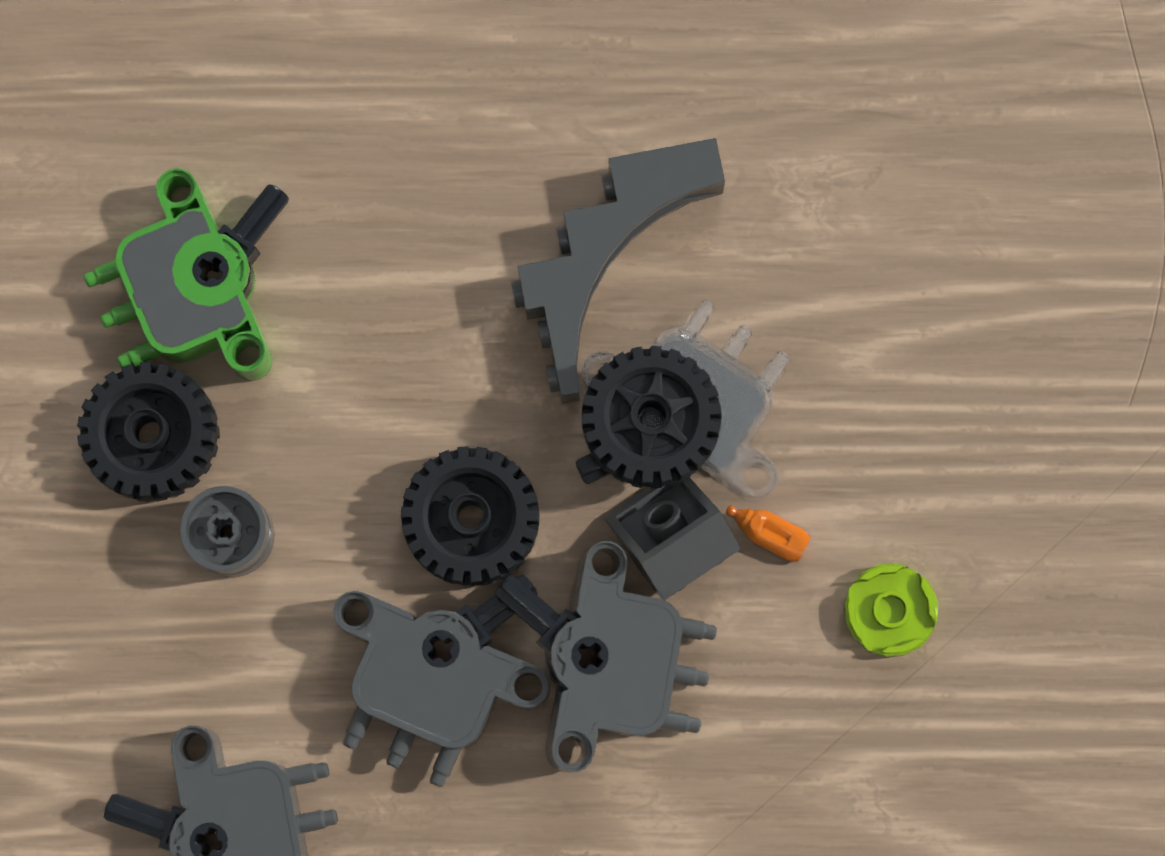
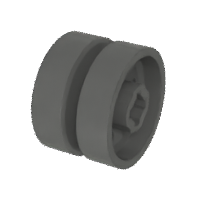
(205, 540)

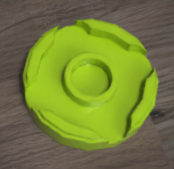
(890, 610)

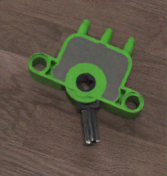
(168, 283)

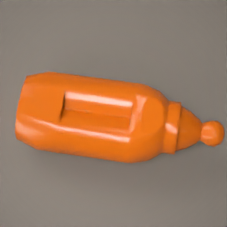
(771, 532)

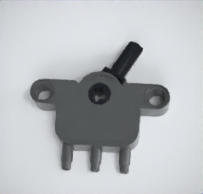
(634, 657)
(429, 696)
(247, 803)

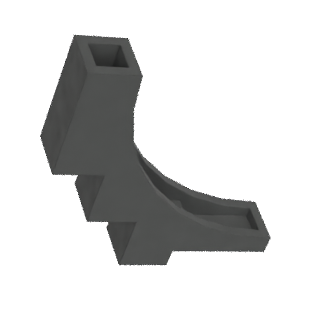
(644, 190)

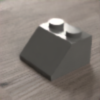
(673, 535)

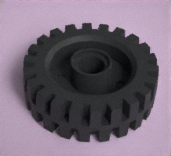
(659, 381)
(119, 412)
(463, 480)

